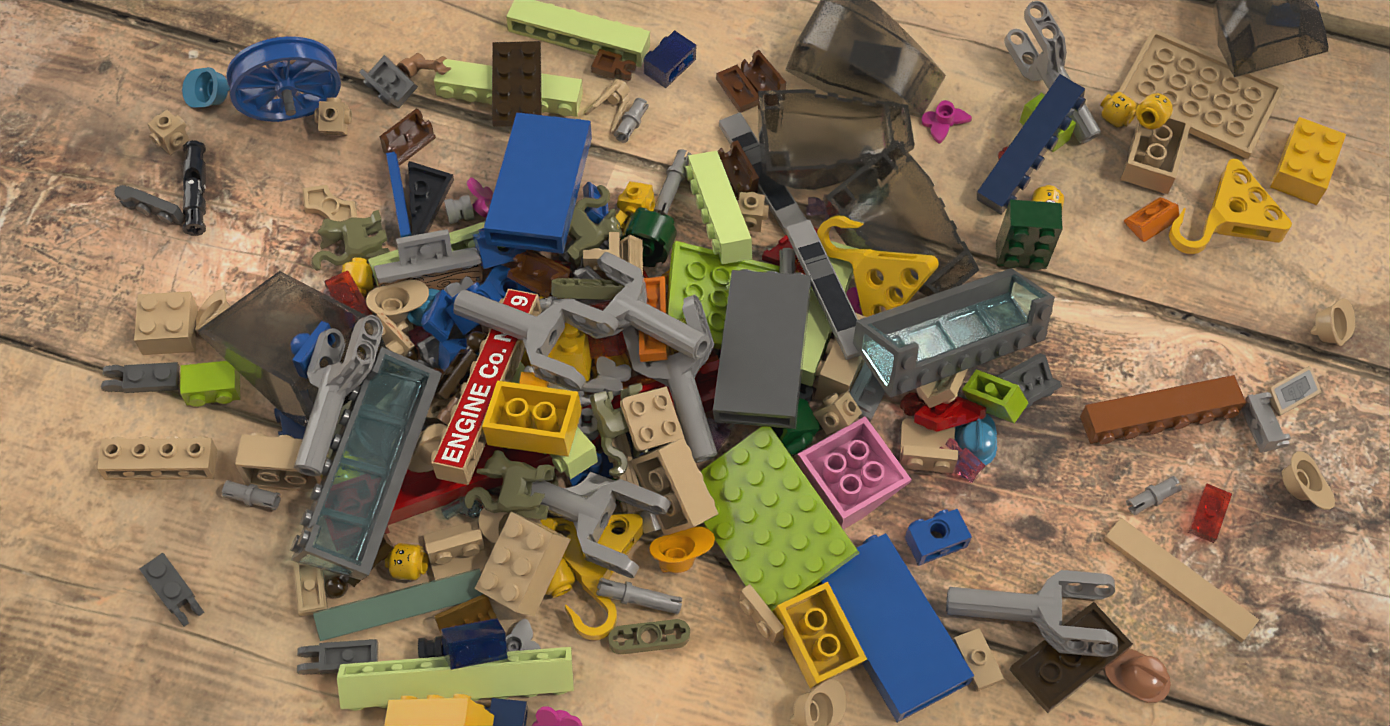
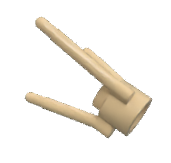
(614, 94)

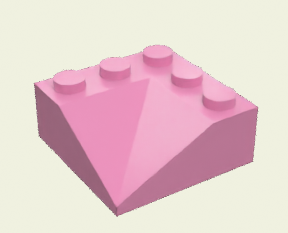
(853, 471)

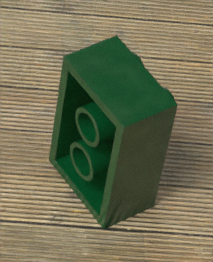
(1029, 234)

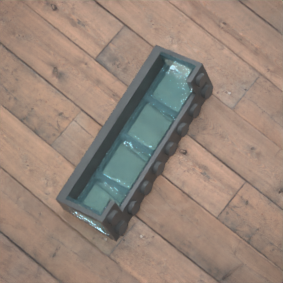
(953, 330)
(366, 467)

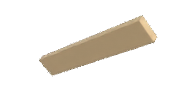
(1181, 580)

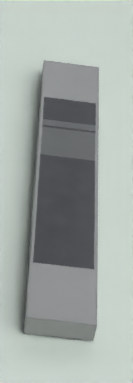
(776, 195)
(825, 285)

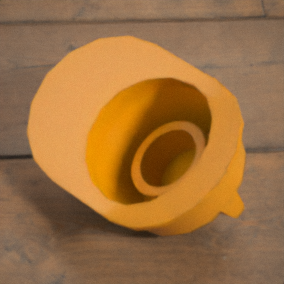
(678, 550)

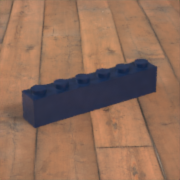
(1031, 144)

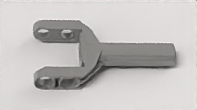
(1049, 63)
(632, 309)
(539, 331)
(679, 376)
(334, 384)
(593, 514)
(1043, 609)

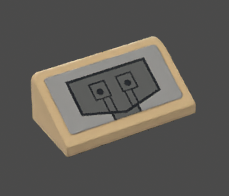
(1294, 391)

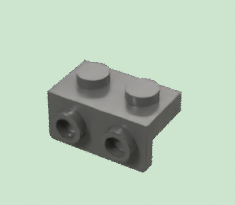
(390, 81)
(1033, 378)

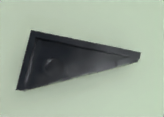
(427, 194)

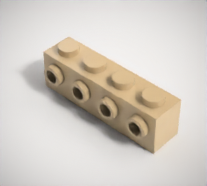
(157, 458)

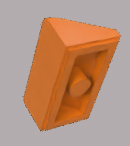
(1153, 218)

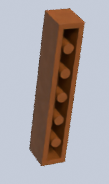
(1162, 410)

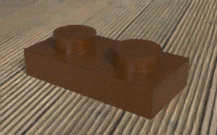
(737, 88)

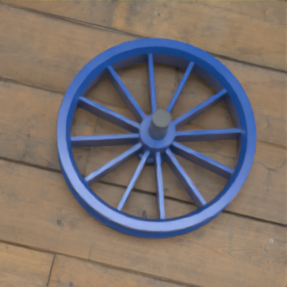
(256, 86)

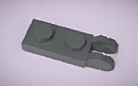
(148, 204)
(142, 377)
(170, 587)
(336, 653)

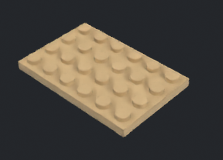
(1203, 90)

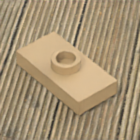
(309, 589)
(979, 659)

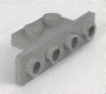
(426, 255)

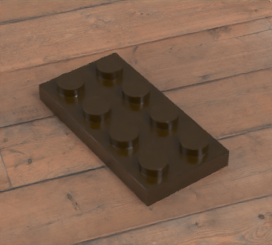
(515, 81)
(1056, 675)

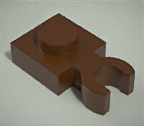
(610, 64)

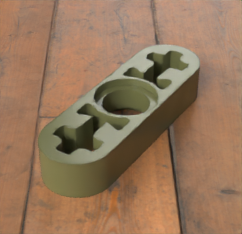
(585, 288)
(670, 643)

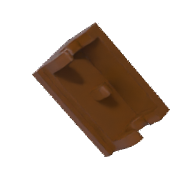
(762, 74)
(407, 136)
(739, 170)
(536, 272)

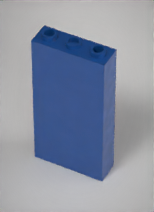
(538, 183)
(897, 629)

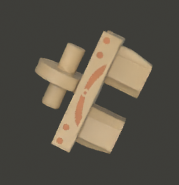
(395, 336)

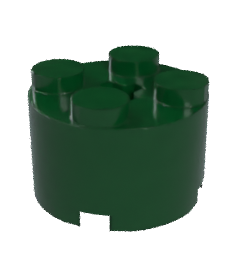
(655, 232)

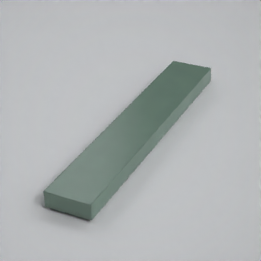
(397, 605)

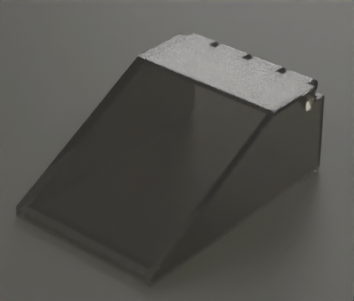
(258, 335)

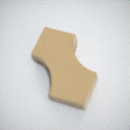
(321, 202)

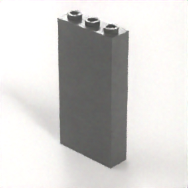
(762, 349)

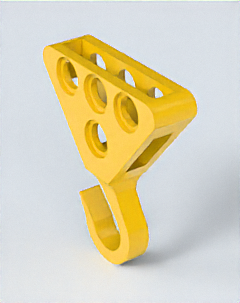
(1236, 213)
(894, 267)
(588, 573)

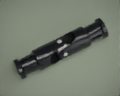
(193, 201)

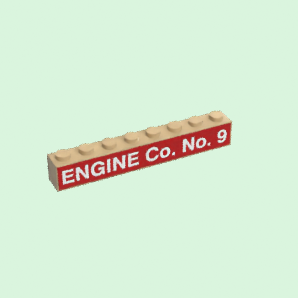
(498, 361)

